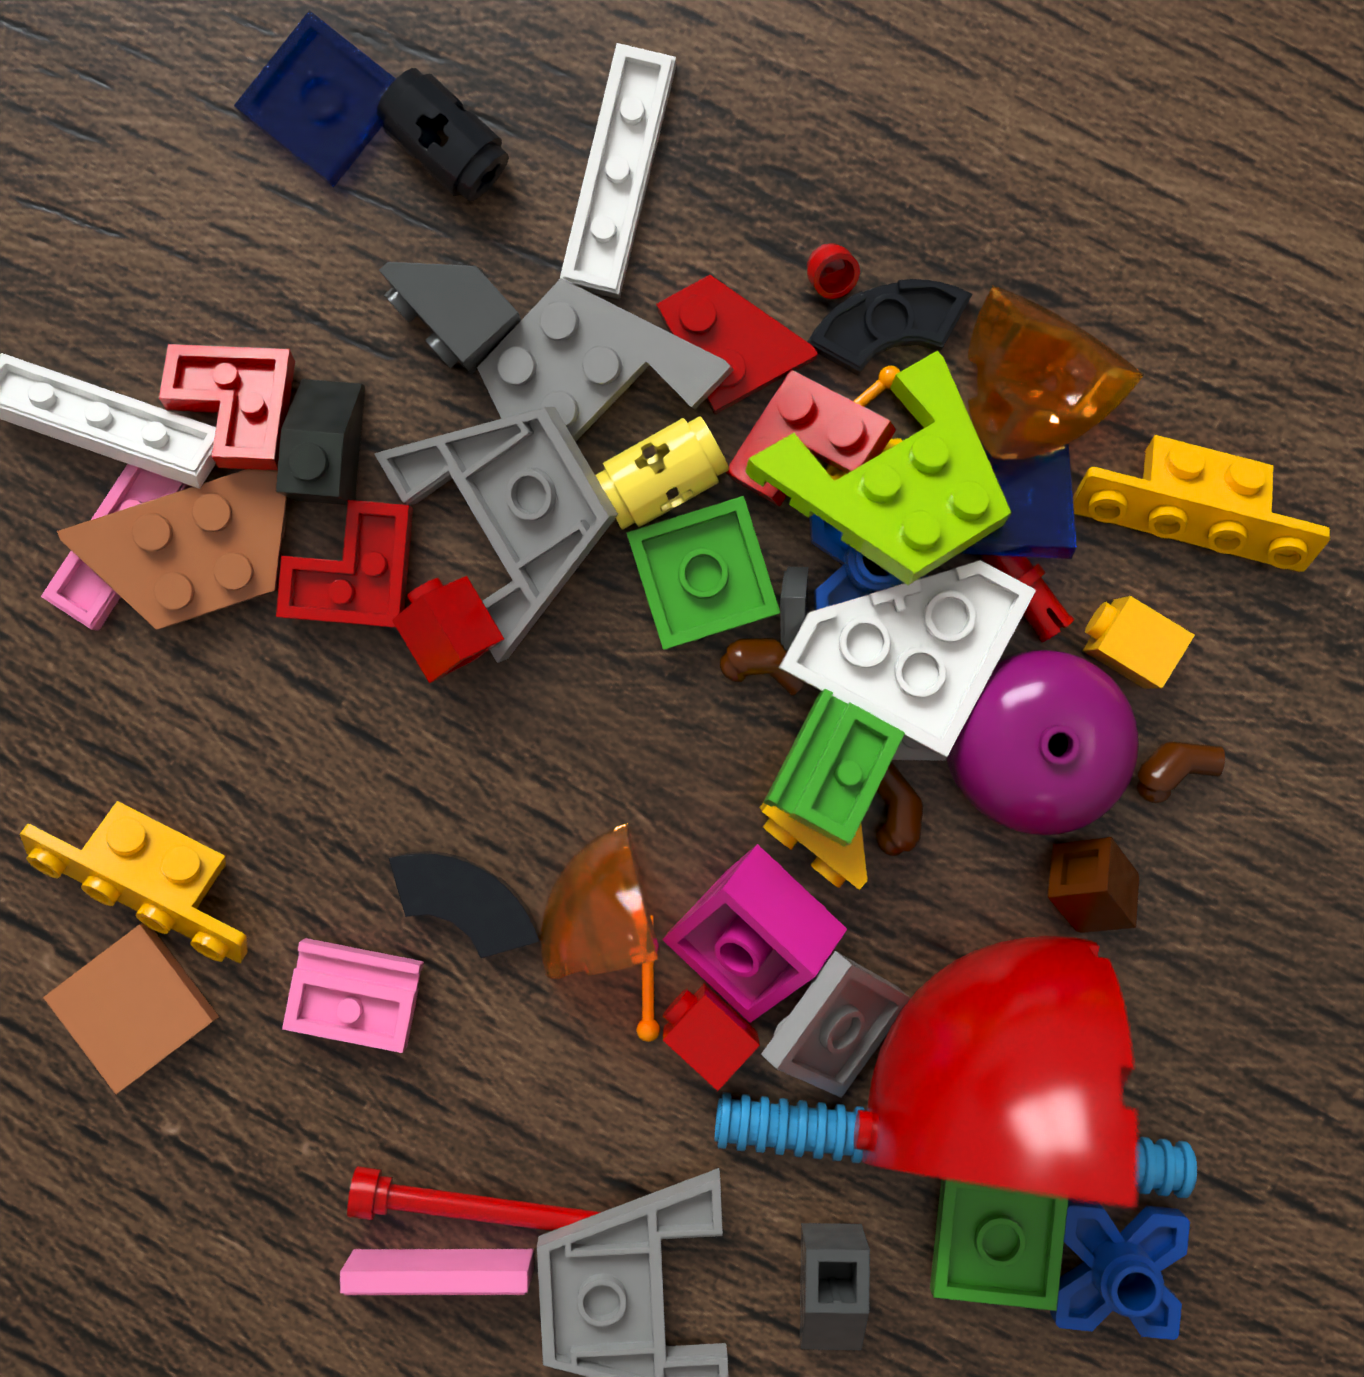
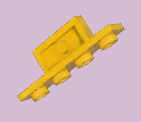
(1202, 501)
(147, 870)

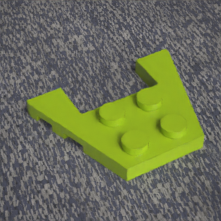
(912, 501)

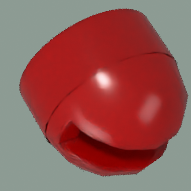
(829, 273)

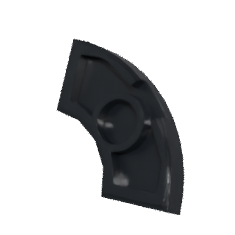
(889, 317)
(467, 897)

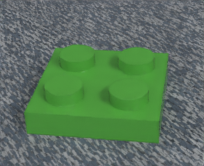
(703, 573)
(998, 1246)

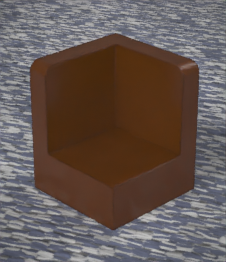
(1094, 885)

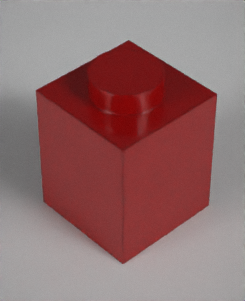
(446, 627)
(709, 1035)

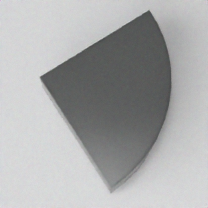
(793, 603)

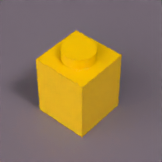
(1136, 641)

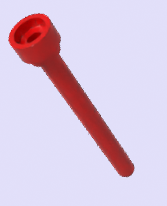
(375, 1194)

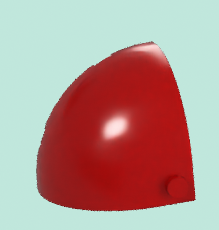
(1010, 1075)

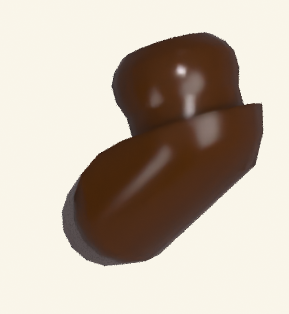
(904, 814)

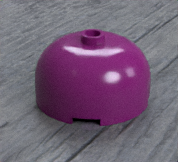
(1004, 751)

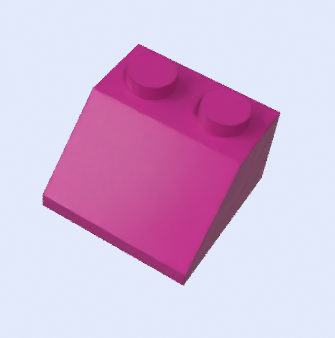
(756, 935)

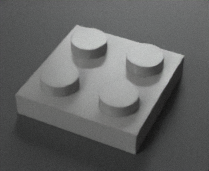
(835, 1025)

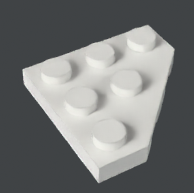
(914, 649)

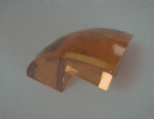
(1039, 378)
(598, 911)

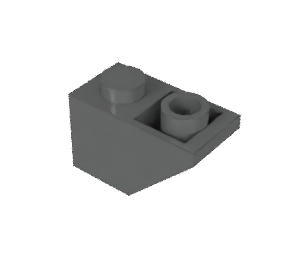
(456, 305)
(833, 1286)

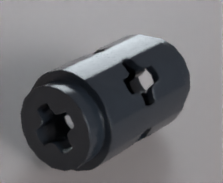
(414, 112)

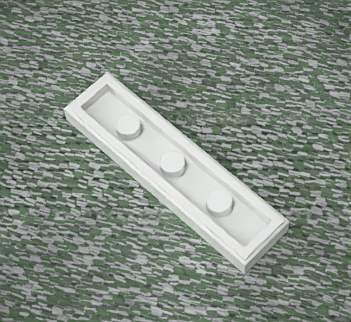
(618, 170)
(105, 422)

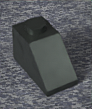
(321, 443)

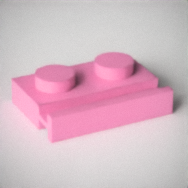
(353, 995)

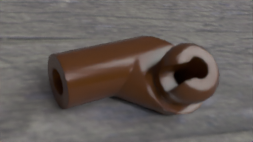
(758, 657)
(1172, 764)

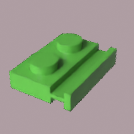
(834, 768)

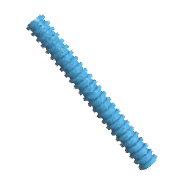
(832, 1132)

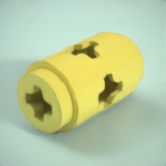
(687, 461)

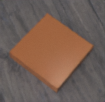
(131, 1007)

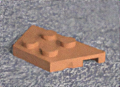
(189, 547)

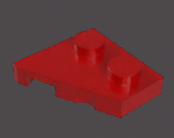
(738, 333)

